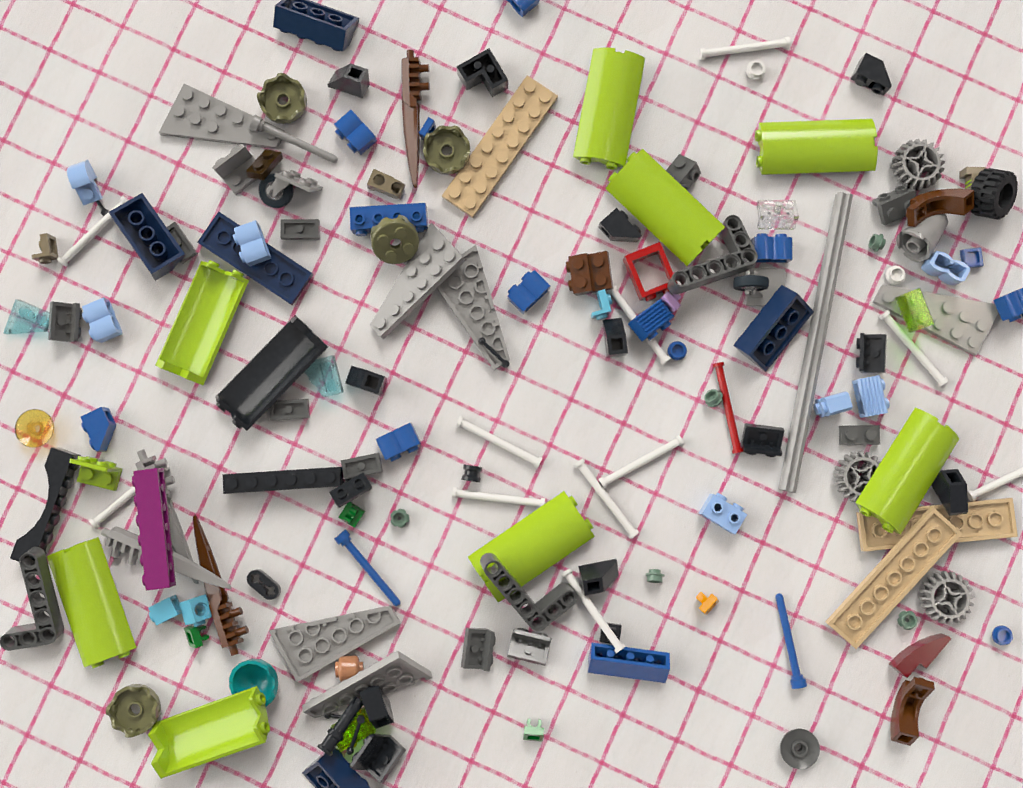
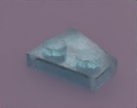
(26, 319)
(325, 376)

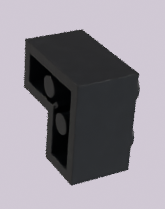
(483, 69)

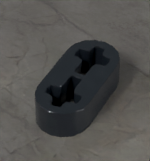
(260, 588)

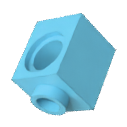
(165, 610)
(188, 610)

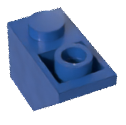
(100, 428)

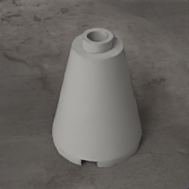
(922, 239)

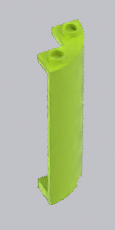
(609, 107)
(816, 146)
(664, 206)
(202, 322)
(907, 471)
(536, 542)
(91, 602)
(210, 732)

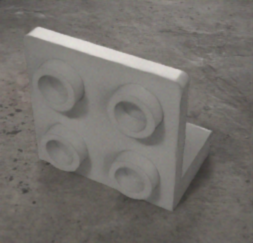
(233, 168)

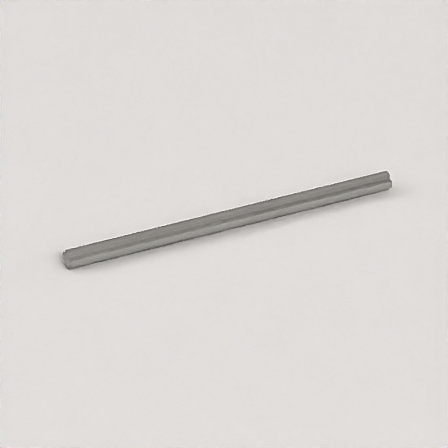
(815, 342)

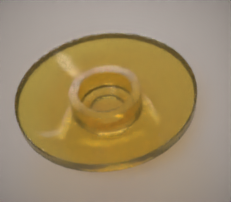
(26, 428)

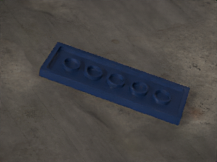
(277, 274)

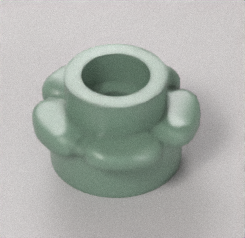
(877, 242)
(713, 398)
(394, 518)
(654, 576)
(902, 620)

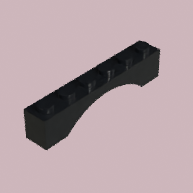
(60, 479)
(282, 480)

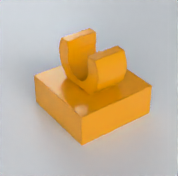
(707, 603)

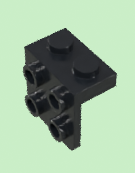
(378, 756)

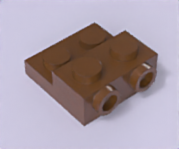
(589, 273)

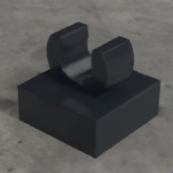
(616, 628)

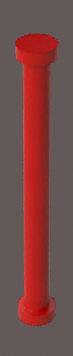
(728, 407)

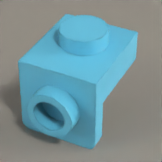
(604, 303)

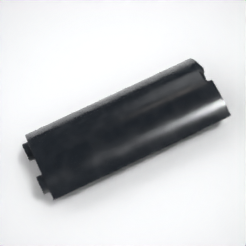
(270, 373)

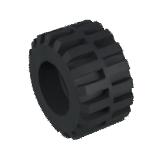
(994, 193)

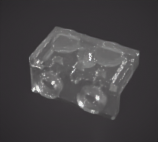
(777, 214)

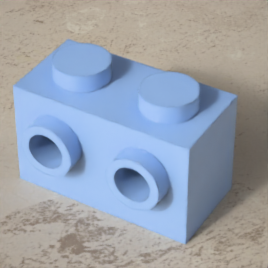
(722, 513)

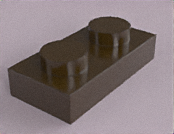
(264, 164)

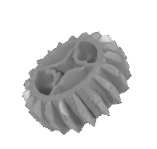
(926, 158)
(849, 488)
(954, 610)

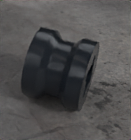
(471, 473)

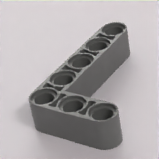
(719, 265)
(520, 598)
(38, 604)

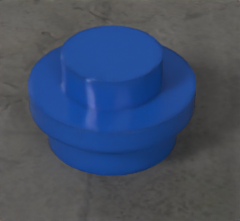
(677, 350)
(1002, 635)

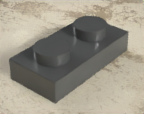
(300, 229)
(183, 242)
(290, 409)
(859, 435)
(368, 464)

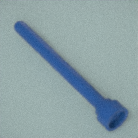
(344, 539)
(797, 680)

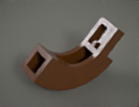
(939, 202)
(907, 708)

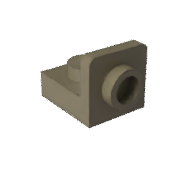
(49, 249)

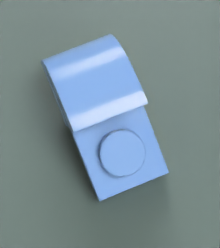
(82, 180)

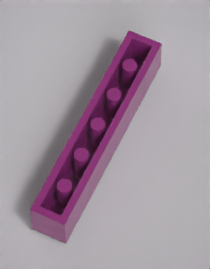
(154, 529)

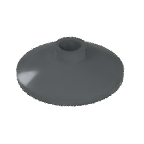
(806, 755)

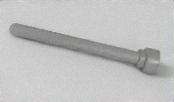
(257, 124)

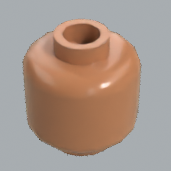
(347, 667)

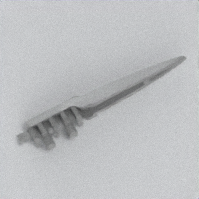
(178, 538)
(126, 541)

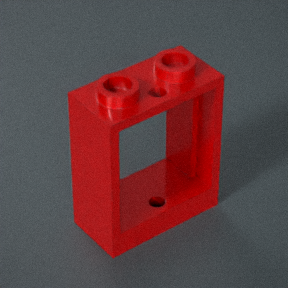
(643, 254)

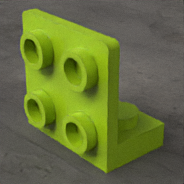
(98, 473)

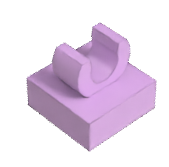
(671, 301)

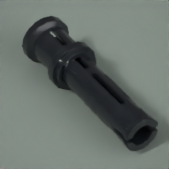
(336, 733)

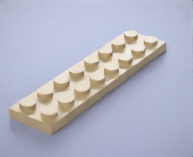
(500, 146)
(983, 522)
(893, 577)

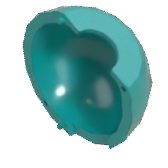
(255, 673)

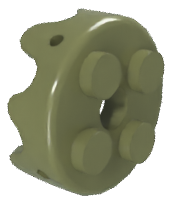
(280, 87)
(446, 137)
(391, 229)
(121, 713)

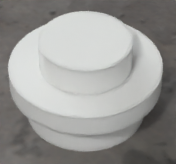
(755, 70)
(895, 275)

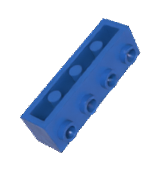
(366, 217)
(629, 663)

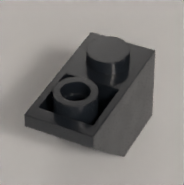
(872, 74)
(351, 80)
(618, 227)
(615, 337)
(366, 380)
(951, 491)
(598, 576)
(377, 706)

